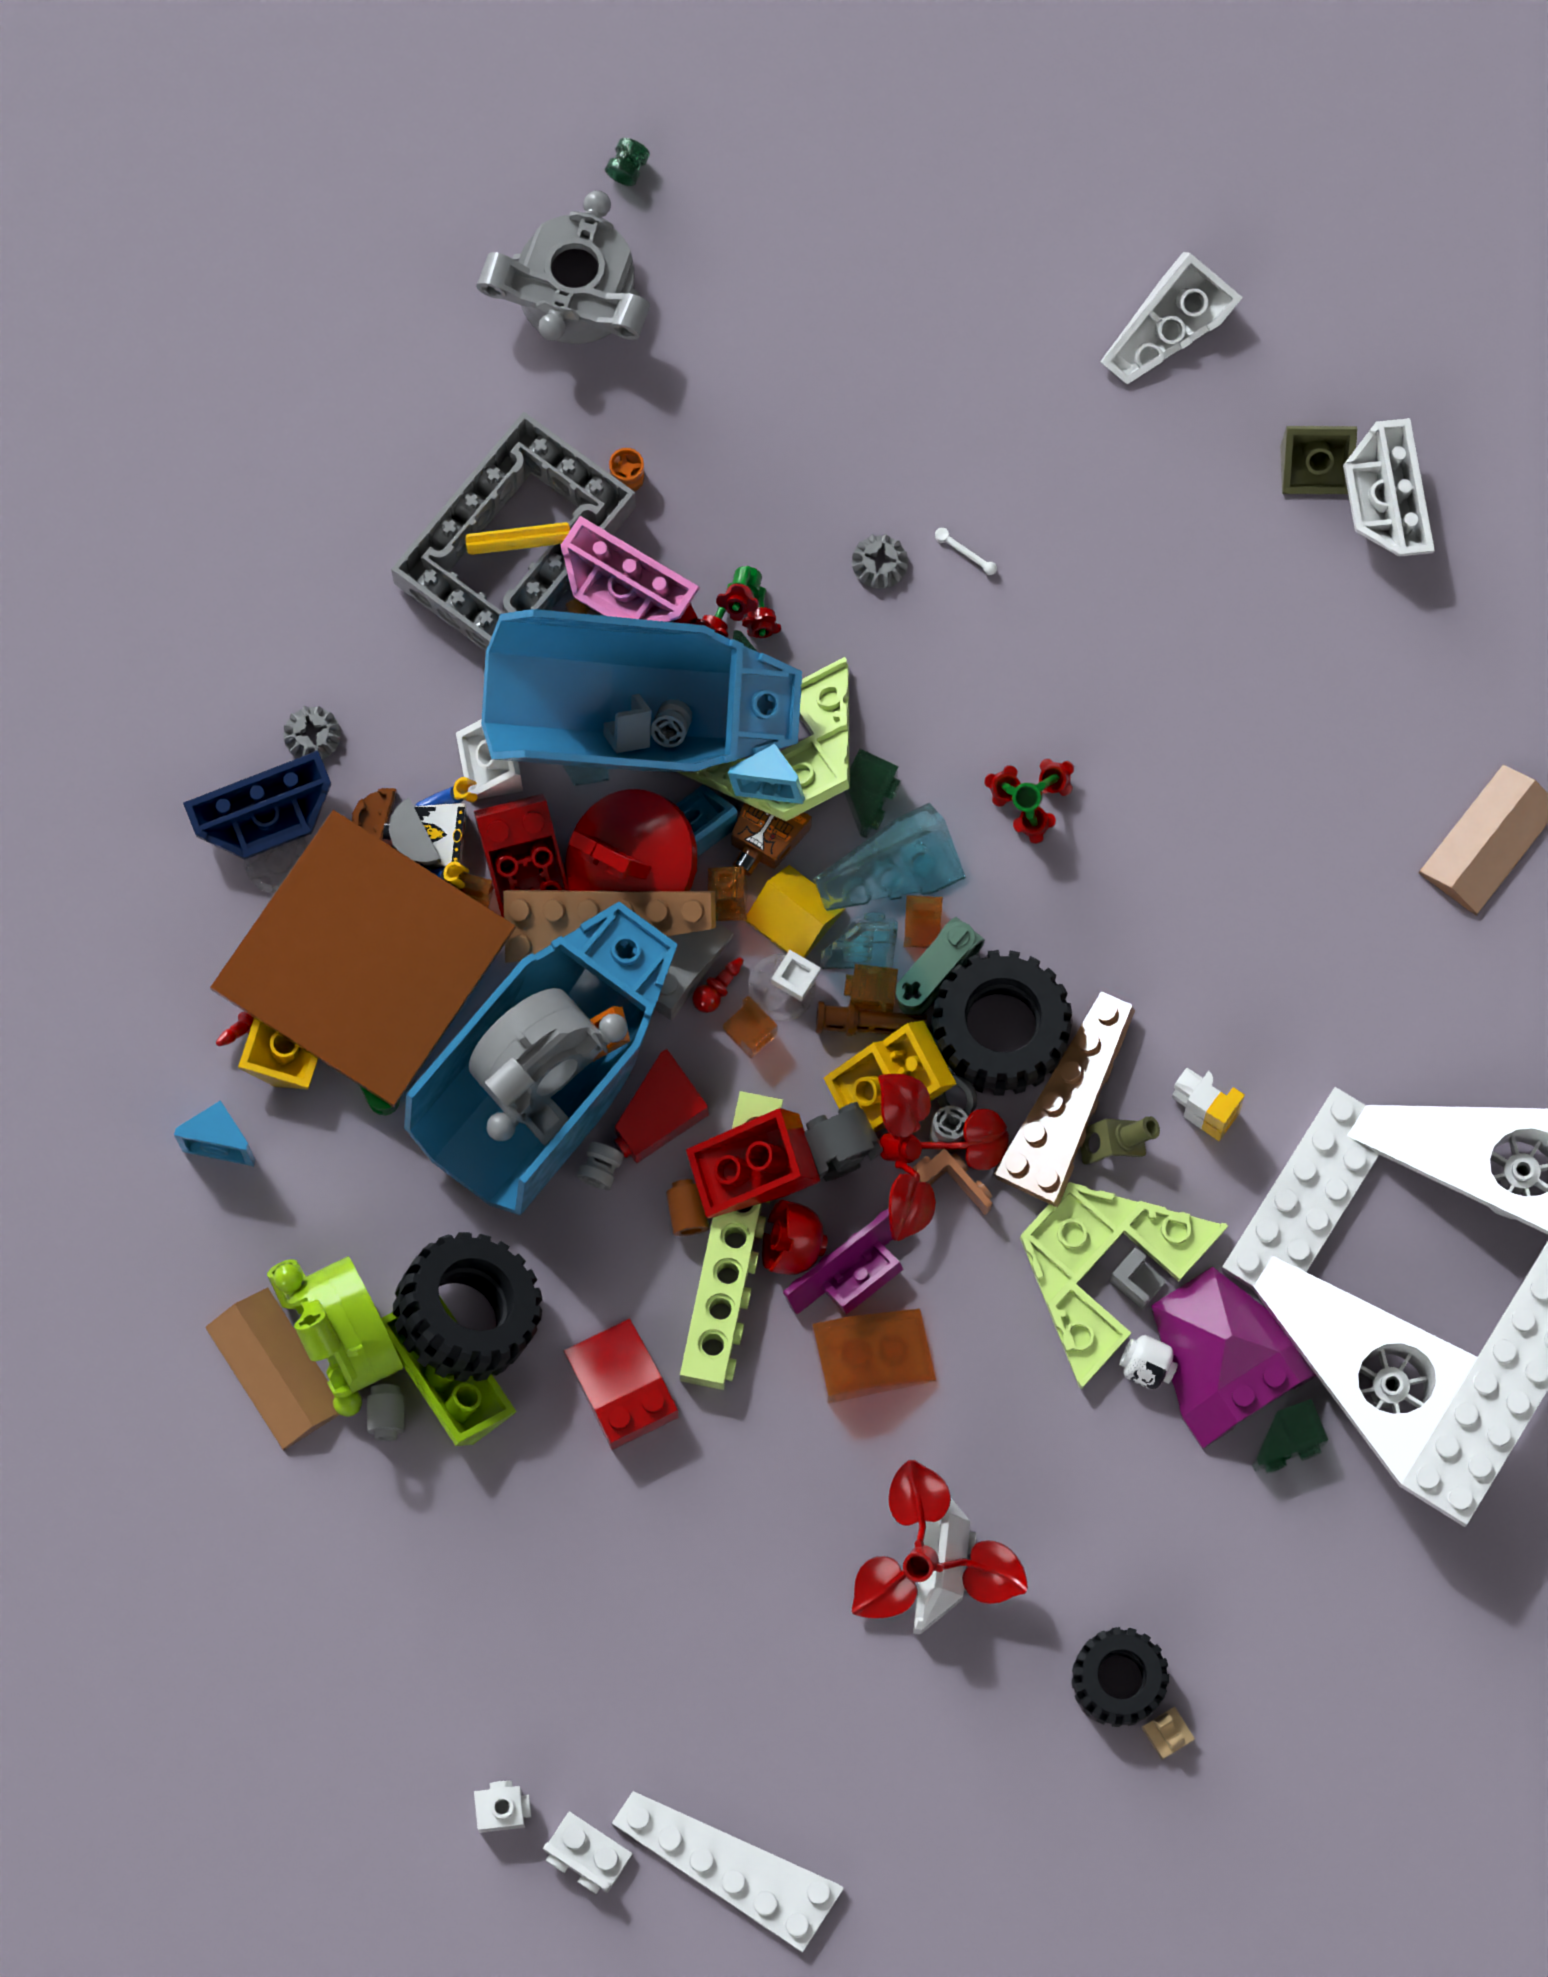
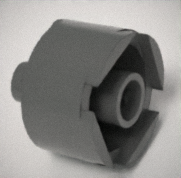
(841, 1142)

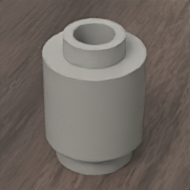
(385, 1412)

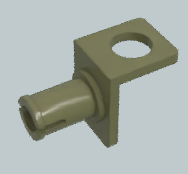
(1119, 1138)

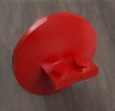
(632, 845)

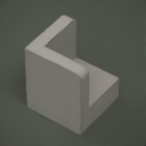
(631, 728)
(1137, 1279)

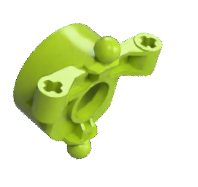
(338, 1326)

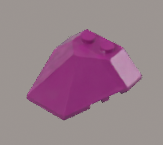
(1226, 1354)

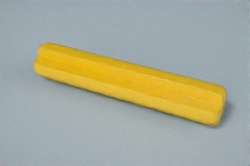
(516, 538)

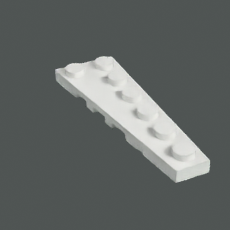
(754, 1881)

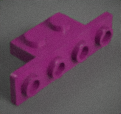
(850, 1271)

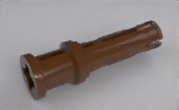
(854, 1020)

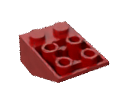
(520, 847)

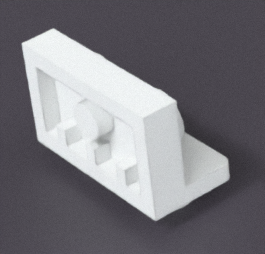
(587, 1853)

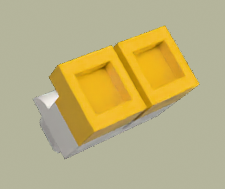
(1207, 1105)

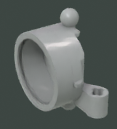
(563, 312)
(535, 1055)

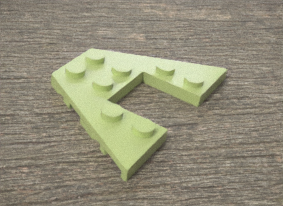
(819, 759)
(1074, 1237)

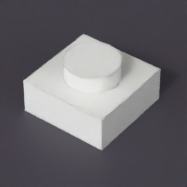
(795, 975)

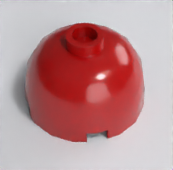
(794, 1239)

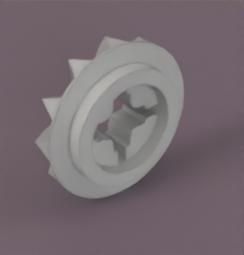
(890, 572)
(326, 740)

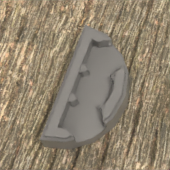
(410, 835)

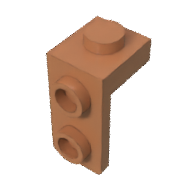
(932, 1169)

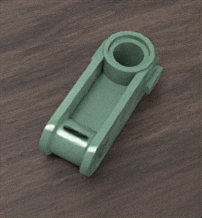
(950, 948)

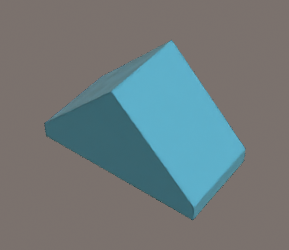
(766, 777)

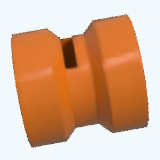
(626, 462)

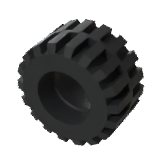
(1143, 1654)

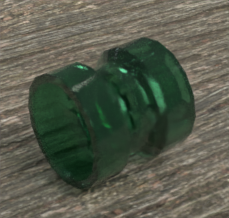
(627, 161)

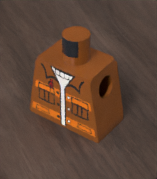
(766, 837)

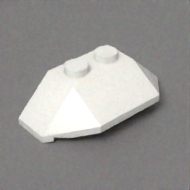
(1388, 490)
(944, 1589)

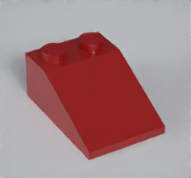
(753, 1163)
(621, 1384)

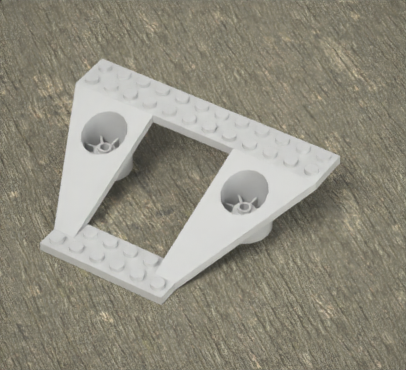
(1470, 1403)

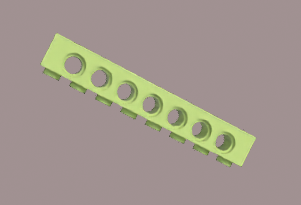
(697, 1365)

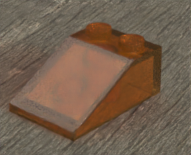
(872, 1353)

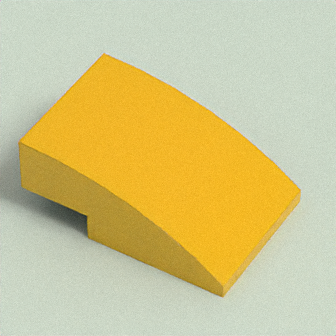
(906, 1052)

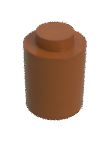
(686, 1209)

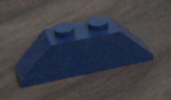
(263, 808)

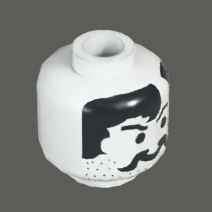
(1148, 1362)

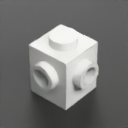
(501, 1807)

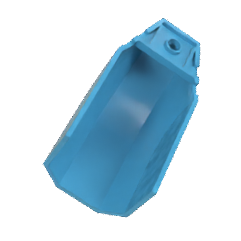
(568, 673)
(600, 965)

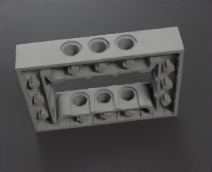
(520, 452)

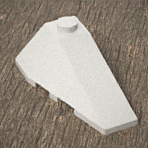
(1175, 314)

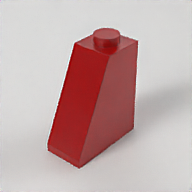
(659, 1110)

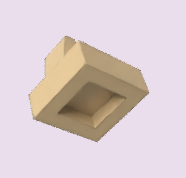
(1168, 1733)

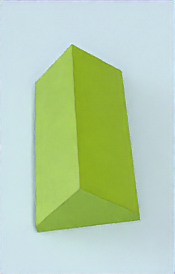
(463, 1408)

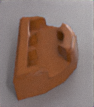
(375, 811)

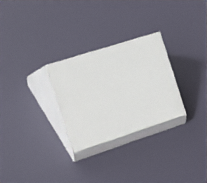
(491, 775)

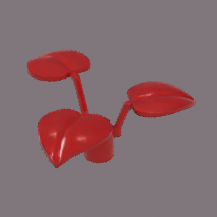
(902, 1107)
(887, 1591)

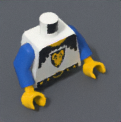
(446, 825)

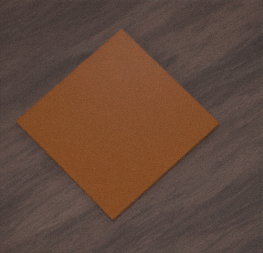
(363, 958)

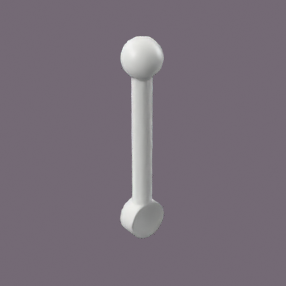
(942, 536)

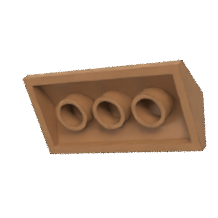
(1489, 839)
(273, 1367)

